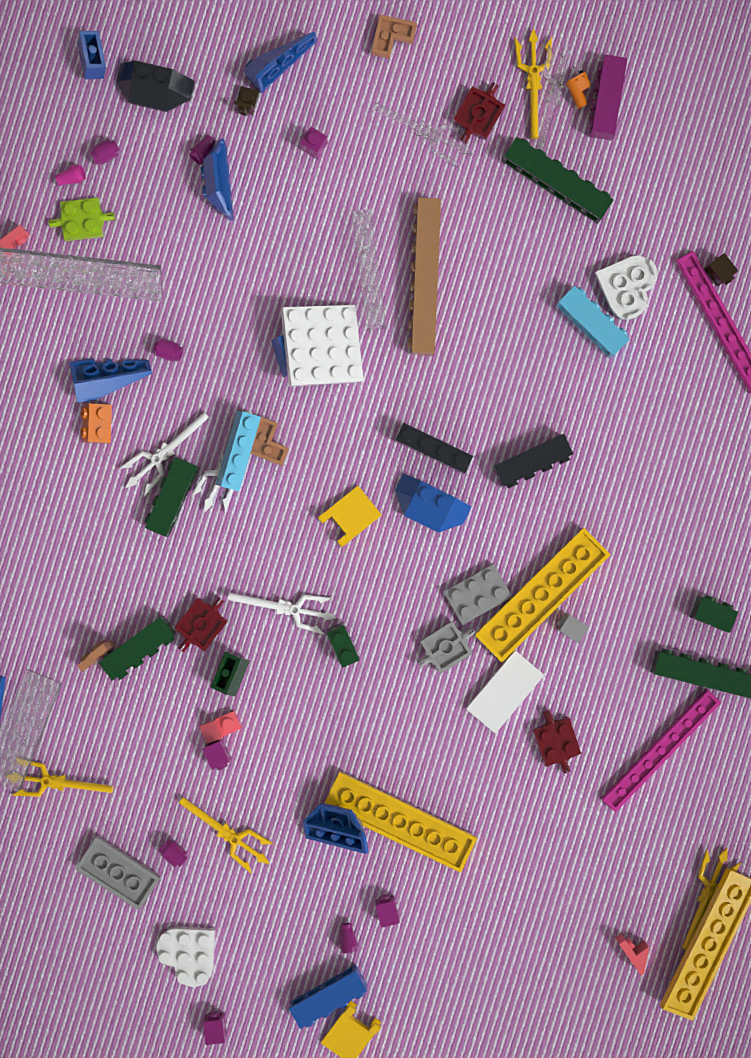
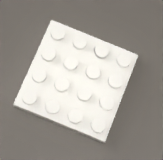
(321, 345)

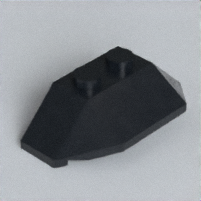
(154, 85)

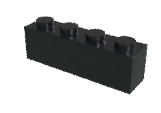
(433, 448)
(535, 459)

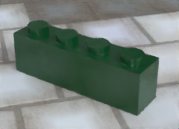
(172, 497)
(137, 648)

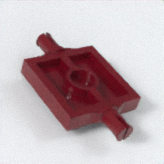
(479, 113)
(201, 624)
(556, 741)

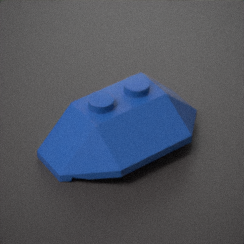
(217, 179)
(430, 505)
(336, 827)

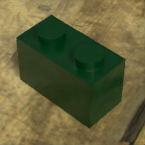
(714, 614)
(342, 644)
(230, 674)

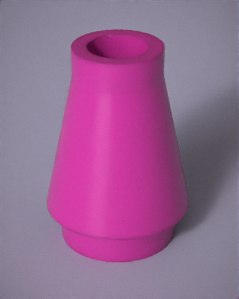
(72, 175)

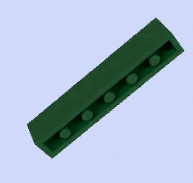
(557, 180)
(702, 673)

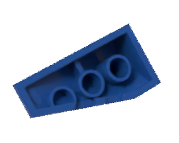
(273, 64)
(98, 379)

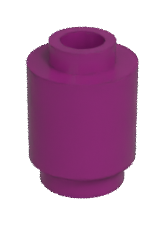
(104, 151)
(168, 350)
(173, 853)

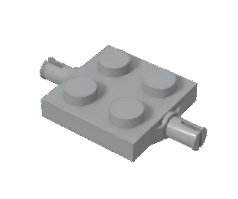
(446, 647)

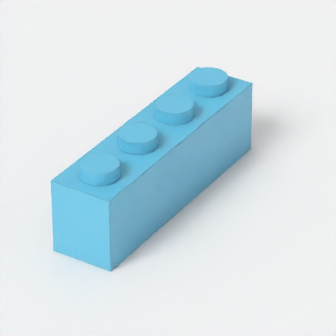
(593, 321)
(238, 450)

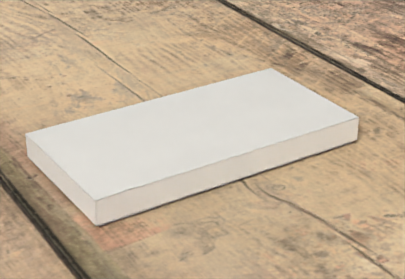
(504, 691)

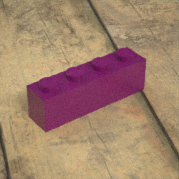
(608, 97)

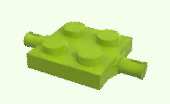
(81, 219)

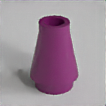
(201, 149)
(347, 938)

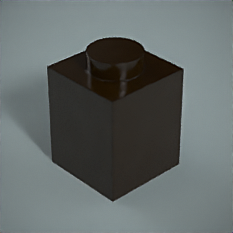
(721, 270)

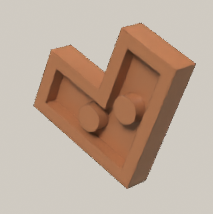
(390, 30)
(263, 445)
(98, 651)

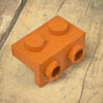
(96, 423)

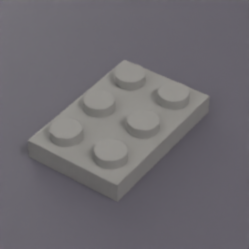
(477, 594)

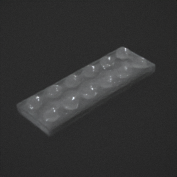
(25, 726)

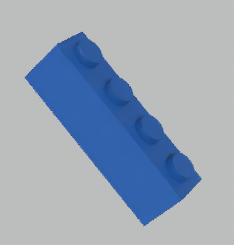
(328, 996)

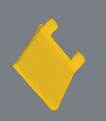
(352, 514)
(349, 1035)

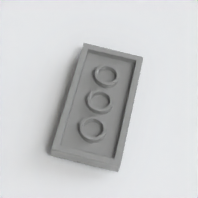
(118, 872)

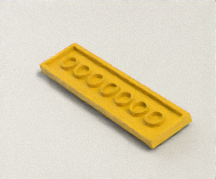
(542, 594)
(402, 822)
(708, 945)

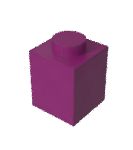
(314, 142)
(217, 754)
(387, 910)
(214, 1028)

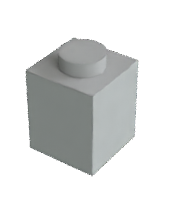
(572, 627)

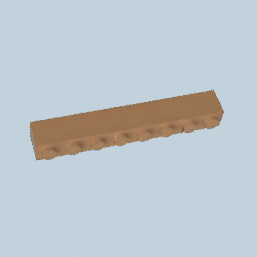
(425, 276)

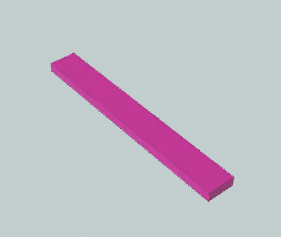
(717, 315)
(660, 750)

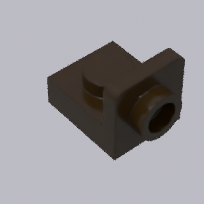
(246, 101)

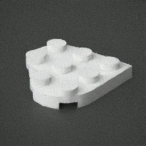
(626, 285)
(189, 952)

